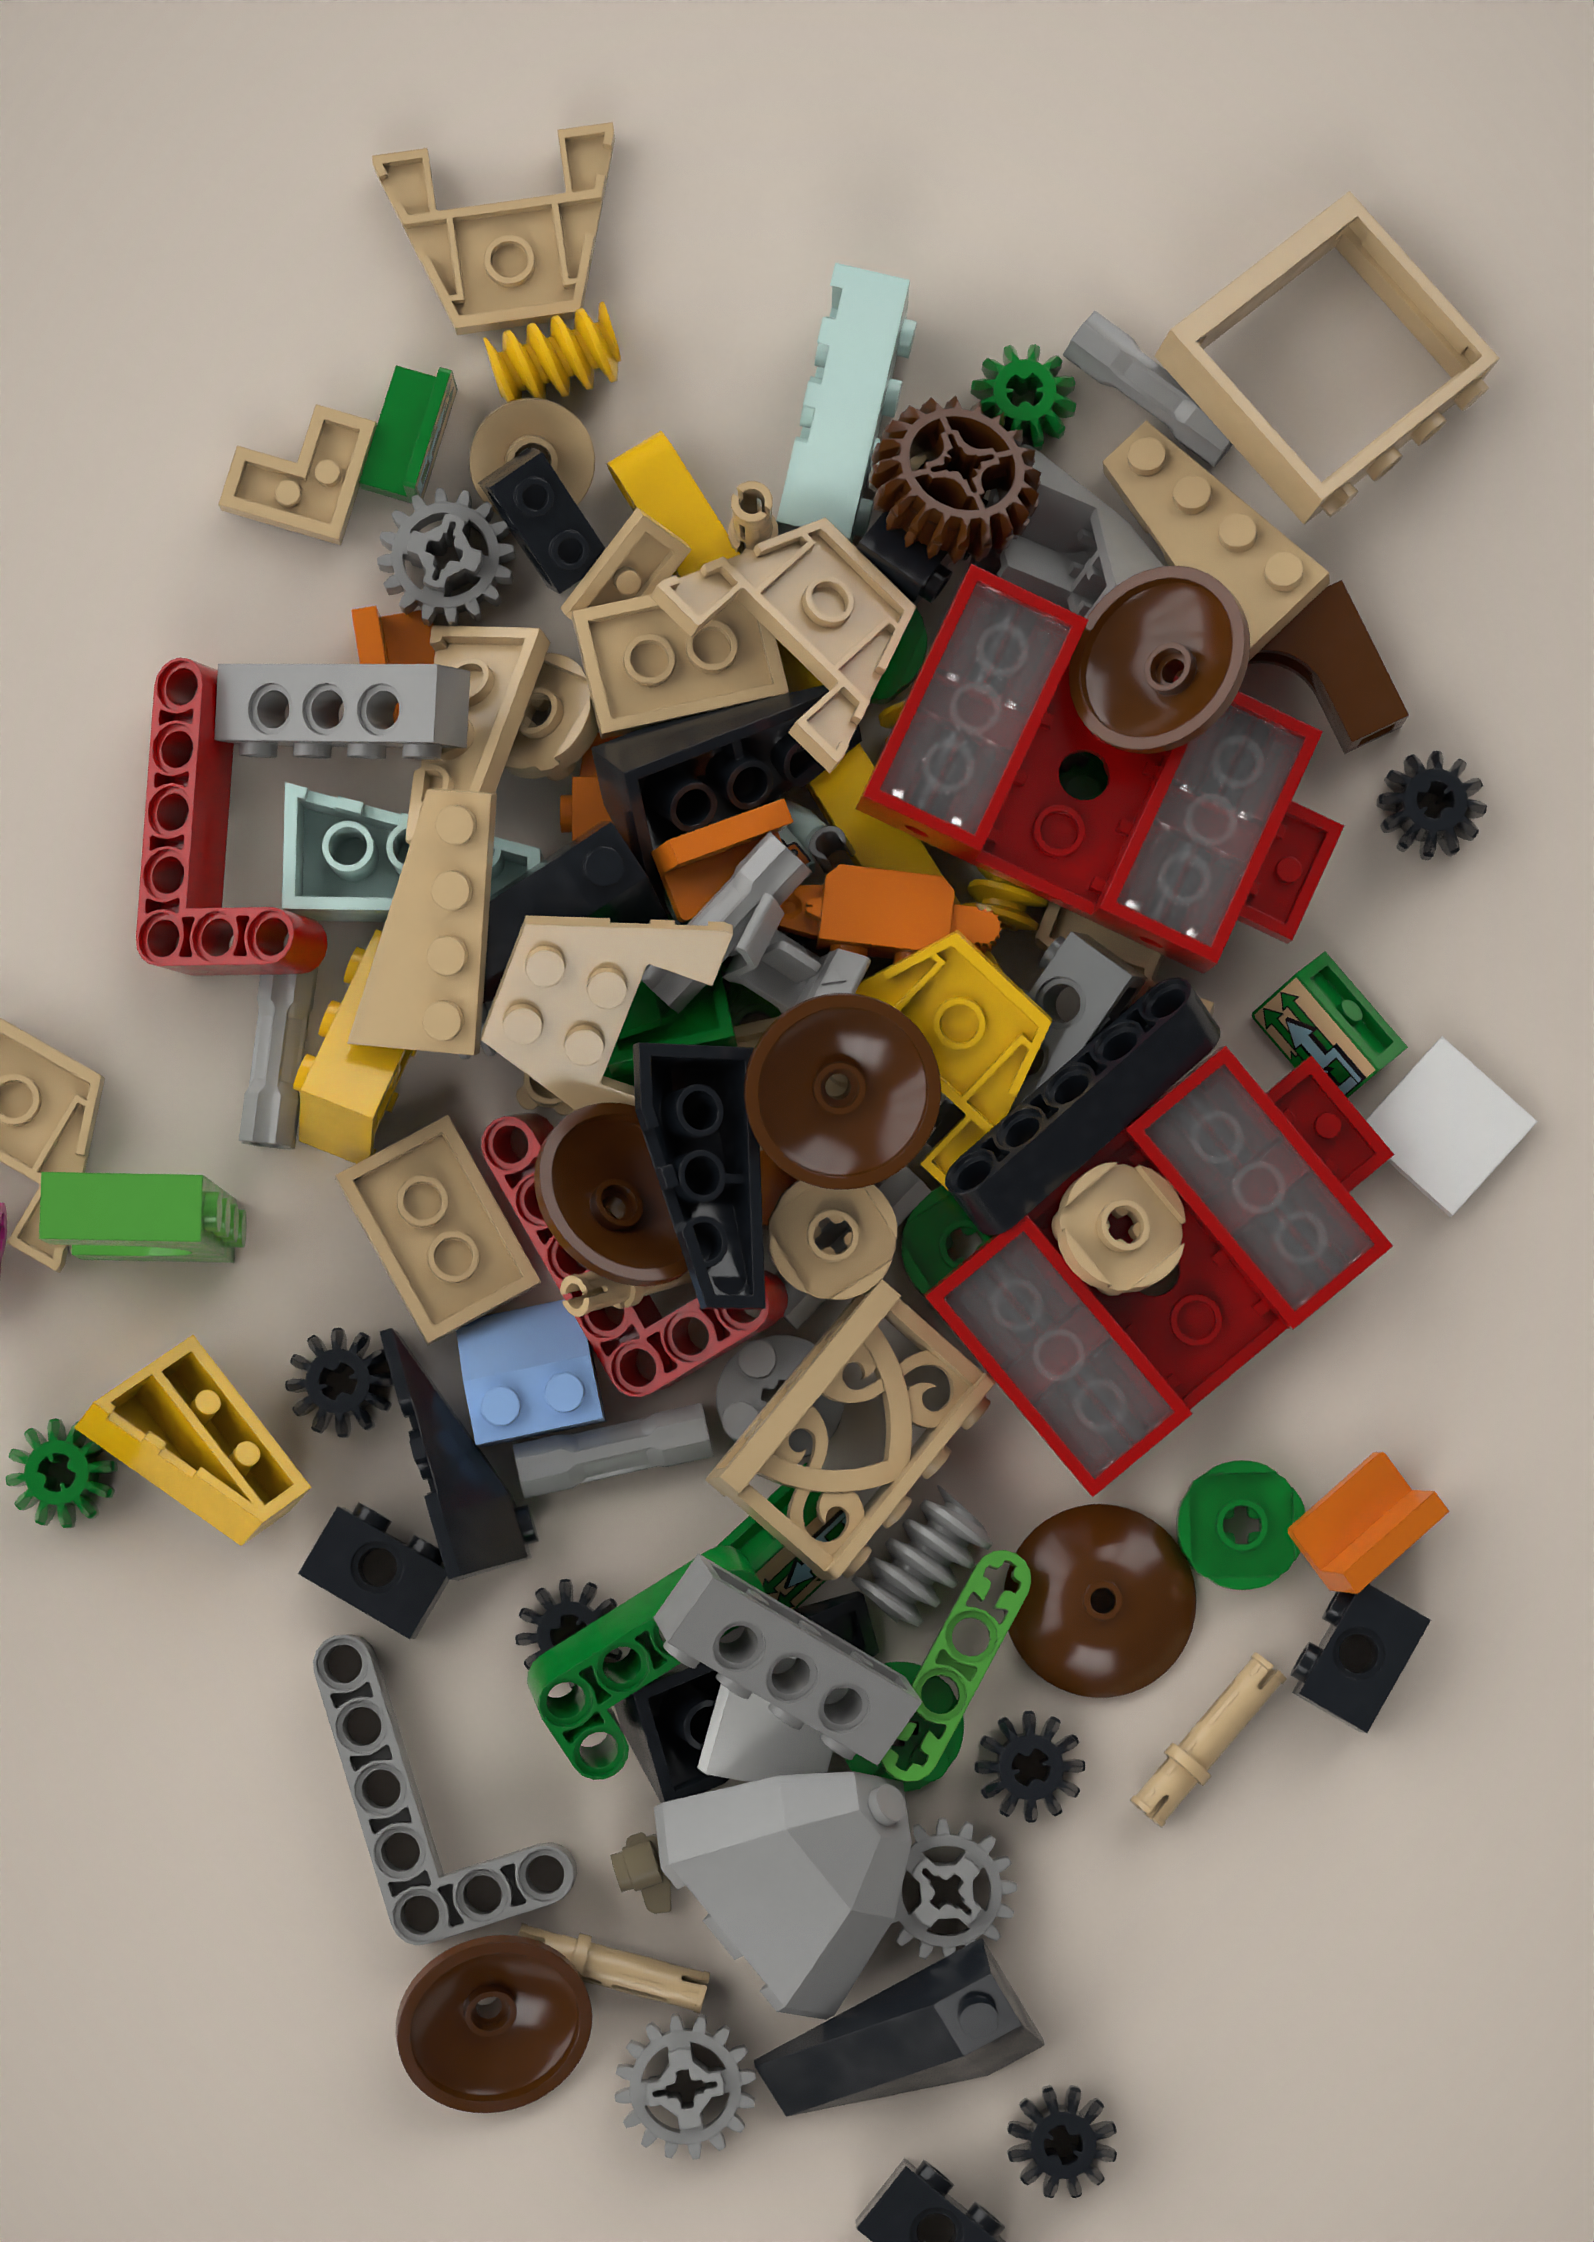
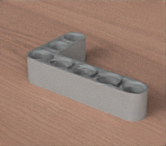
(409, 1817)

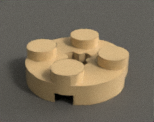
(568, 731)
(1084, 1234)
(824, 1272)

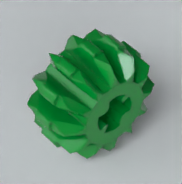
(1020, 377)
(42, 1484)

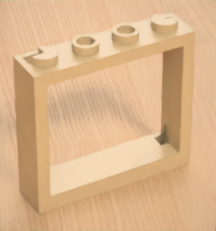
(1399, 285)

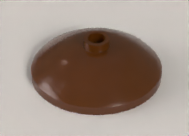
(1140, 642)
(878, 1118)
(602, 1162)
(1151, 1612)
(499, 2051)

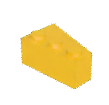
(348, 1084)
(197, 1442)

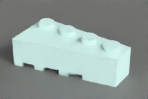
(847, 401)
(349, 857)

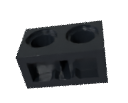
(543, 519)

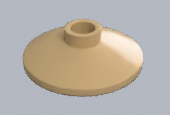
(540, 426)

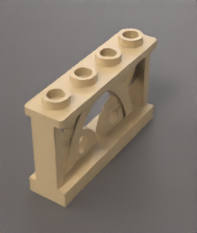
(766, 1449)

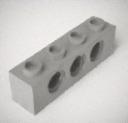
(429, 696)
(714, 1600)

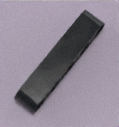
(1082, 1106)

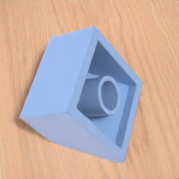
(528, 1374)

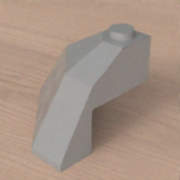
(1071, 545)
(793, 1876)

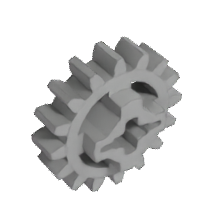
(472, 565)
(965, 1866)
(689, 2114)

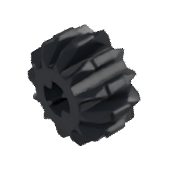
(1450, 822)
(336, 1361)
(555, 1614)
(1034, 1787)
(1075, 2123)

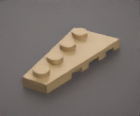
(1214, 531)
(502, 678)
(433, 946)

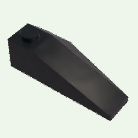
(703, 769)
(583, 879)
(706, 1165)
(468, 1501)
(673, 1713)
(922, 2033)

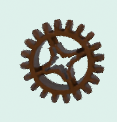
(944, 498)

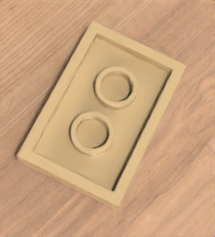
(653, 672)
(437, 1230)

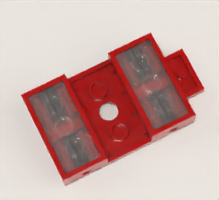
(1169, 845)
(1262, 1251)

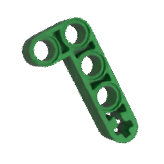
(604, 1684)

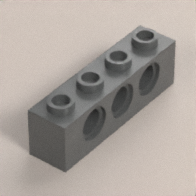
(1105, 991)

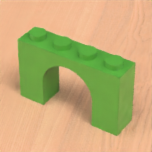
(140, 1217)

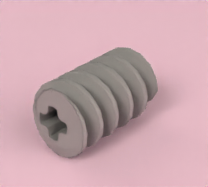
(924, 1559)

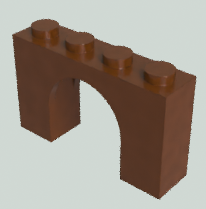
(1341, 666)

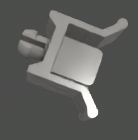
(785, 969)

